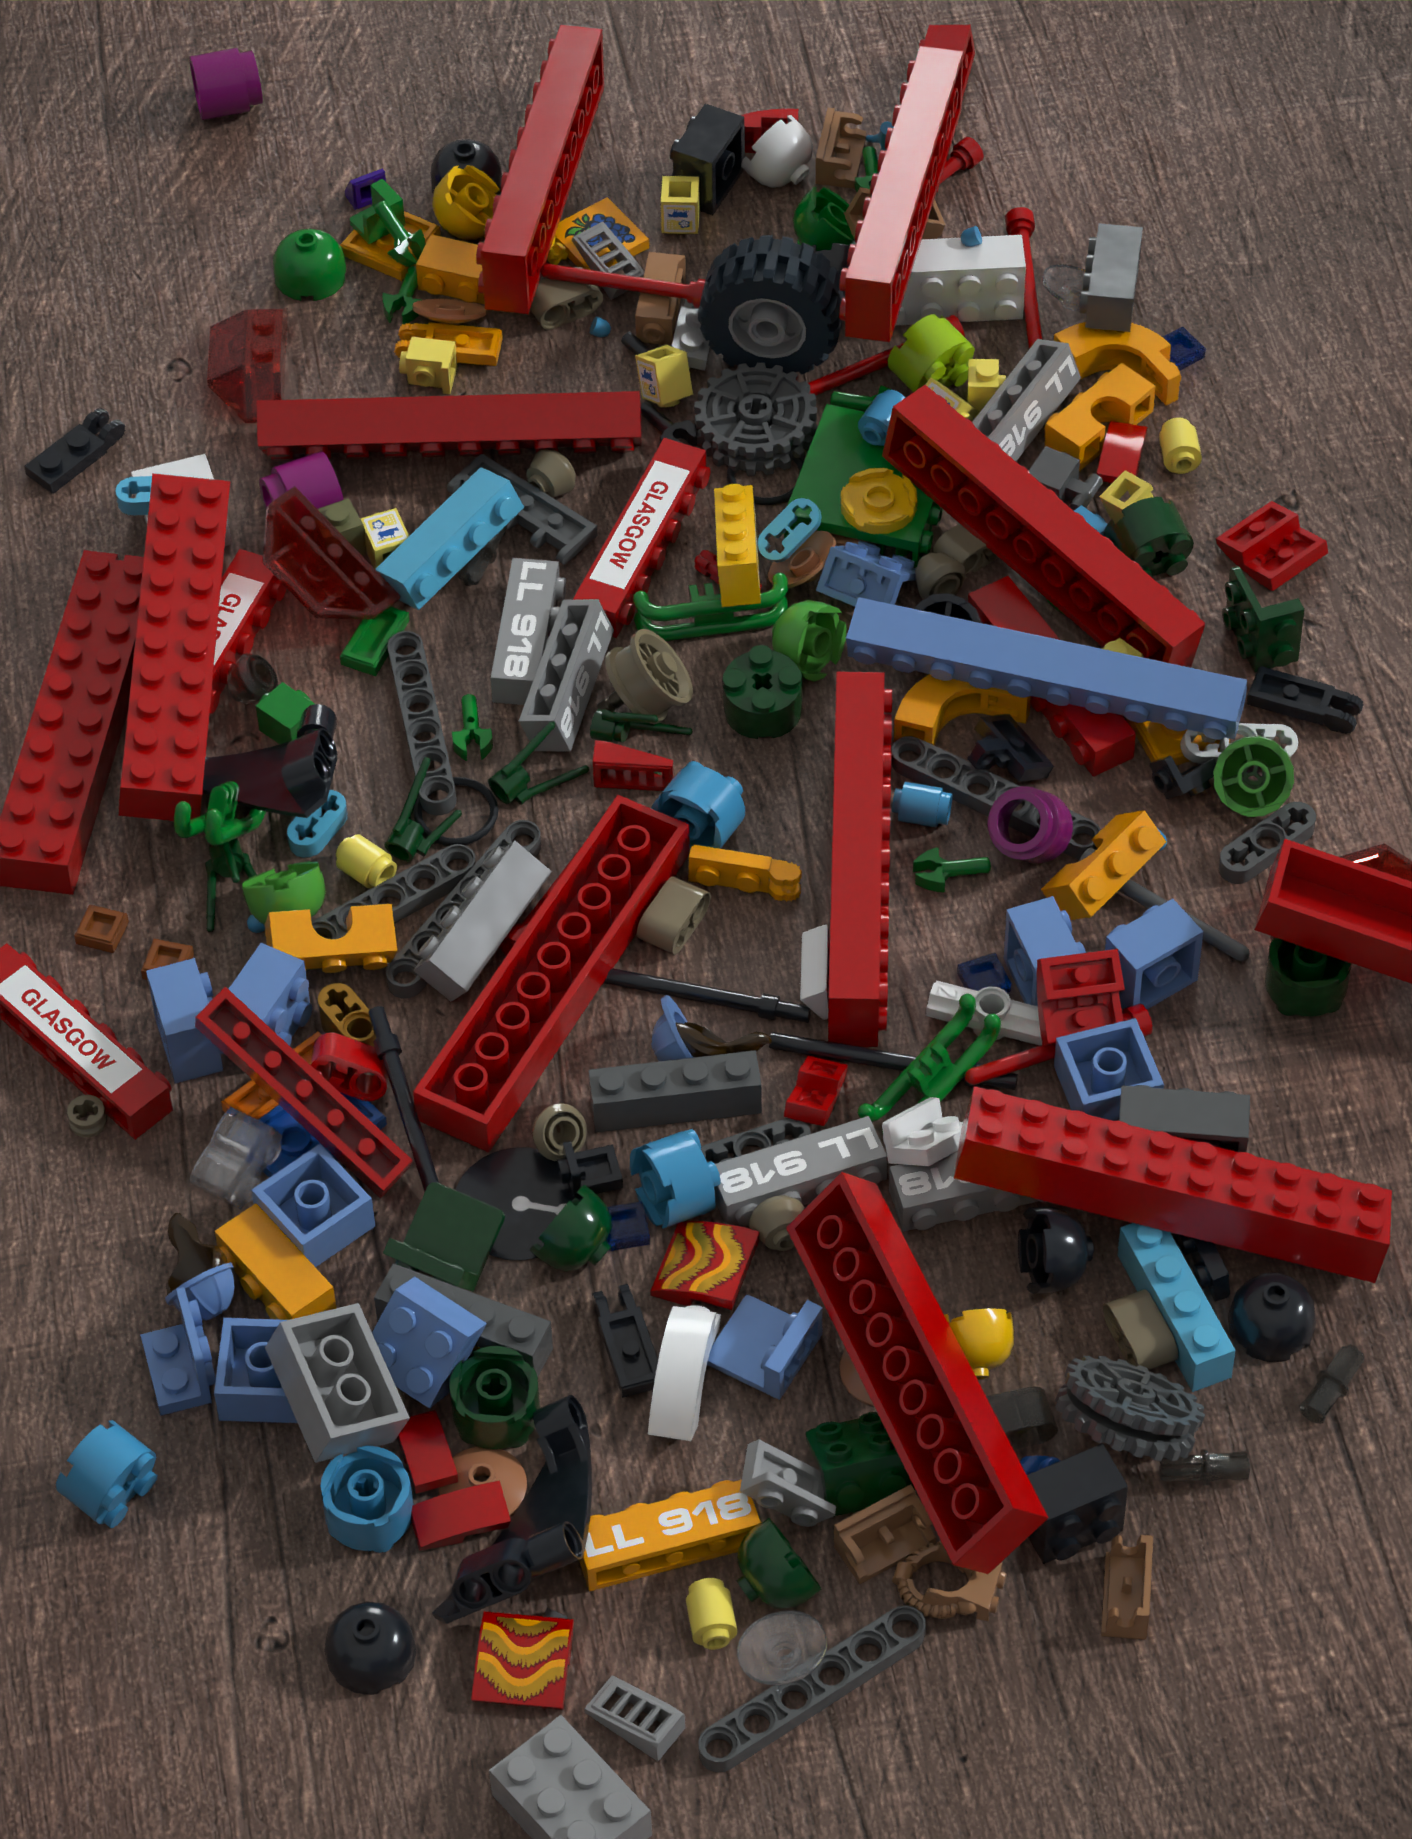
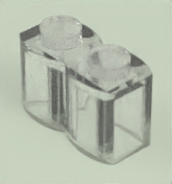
(236, 1158)

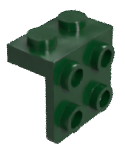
(1265, 634)
(448, 1237)
(856, 1462)

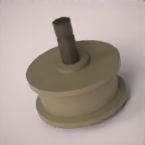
(646, 676)

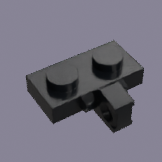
(1008, 747)

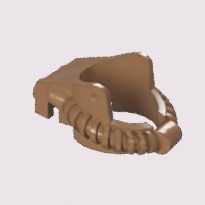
(975, 1596)

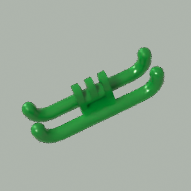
(709, 614)
(219, 820)
(932, 1069)

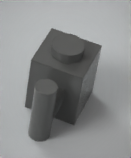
(1061, 474)

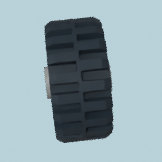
(771, 305)

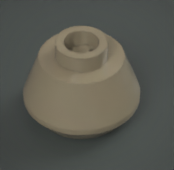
(551, 473)
(939, 575)
(558, 1125)
(772, 1218)

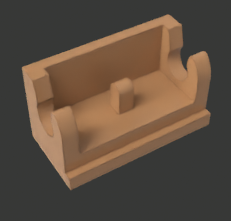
(839, 150)
(883, 1534)
(1127, 1589)

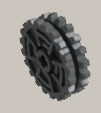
(755, 418)
(1129, 1408)

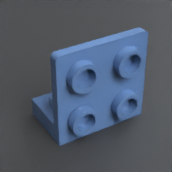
(864, 573)
(766, 1344)
(180, 1360)

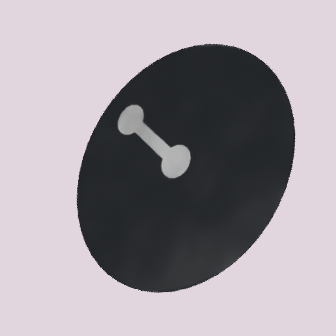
(526, 1191)

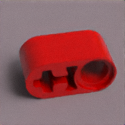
(343, 1065)

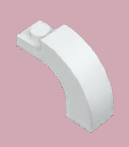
(682, 1372)

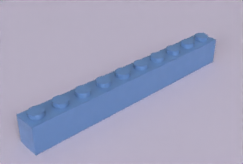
(1046, 668)

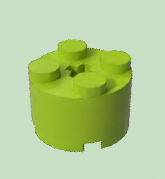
(933, 351)

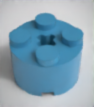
(705, 802)
(674, 1178)
(107, 1473)
(367, 1499)

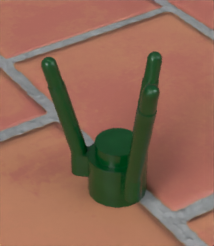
(615, 726)
(512, 779)
(407, 834)
(228, 862)

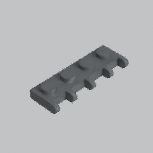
(541, 513)

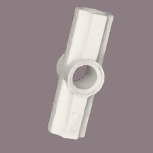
(1017, 1018)

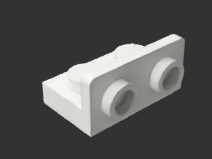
(921, 1135)

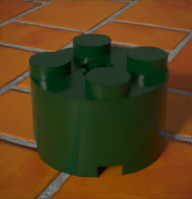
(1152, 536)
(762, 693)
(1305, 980)
(494, 1398)

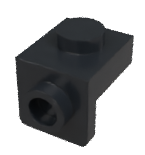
(1173, 783)
(593, 1167)

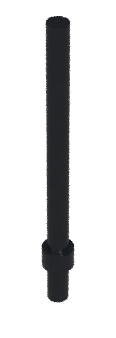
(767, 1006)
(388, 1050)
(866, 1056)

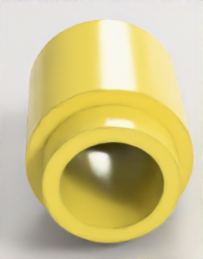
(1180, 446)
(364, 861)
(711, 1613)

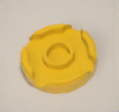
(878, 501)

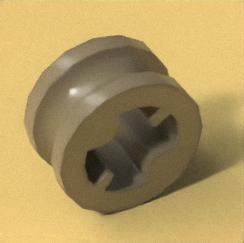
(78, 1108)

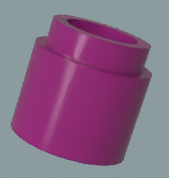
(225, 82)
(310, 475)
(1054, 829)

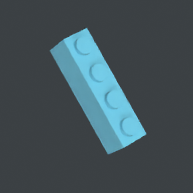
(450, 537)
(1160, 1268)

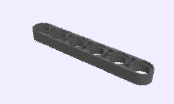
(422, 721)
(966, 775)
(402, 888)
(408, 956)
(818, 1694)

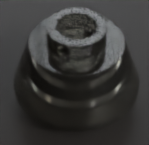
(251, 679)

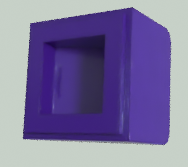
(359, 190)

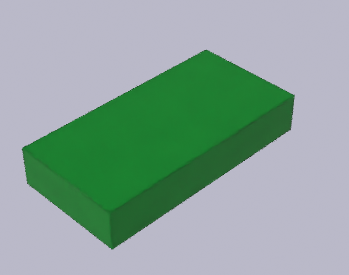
(369, 643)

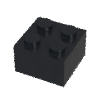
(713, 152)
(1083, 1503)

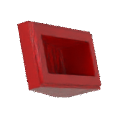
(629, 768)

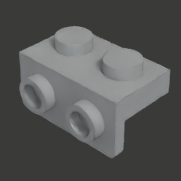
(784, 1484)

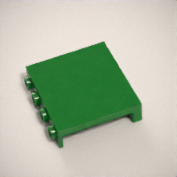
(835, 457)

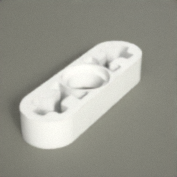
(1192, 752)

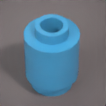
(876, 419)
(922, 804)

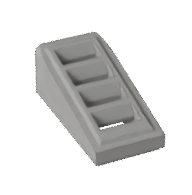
(625, 260)
(650, 1743)

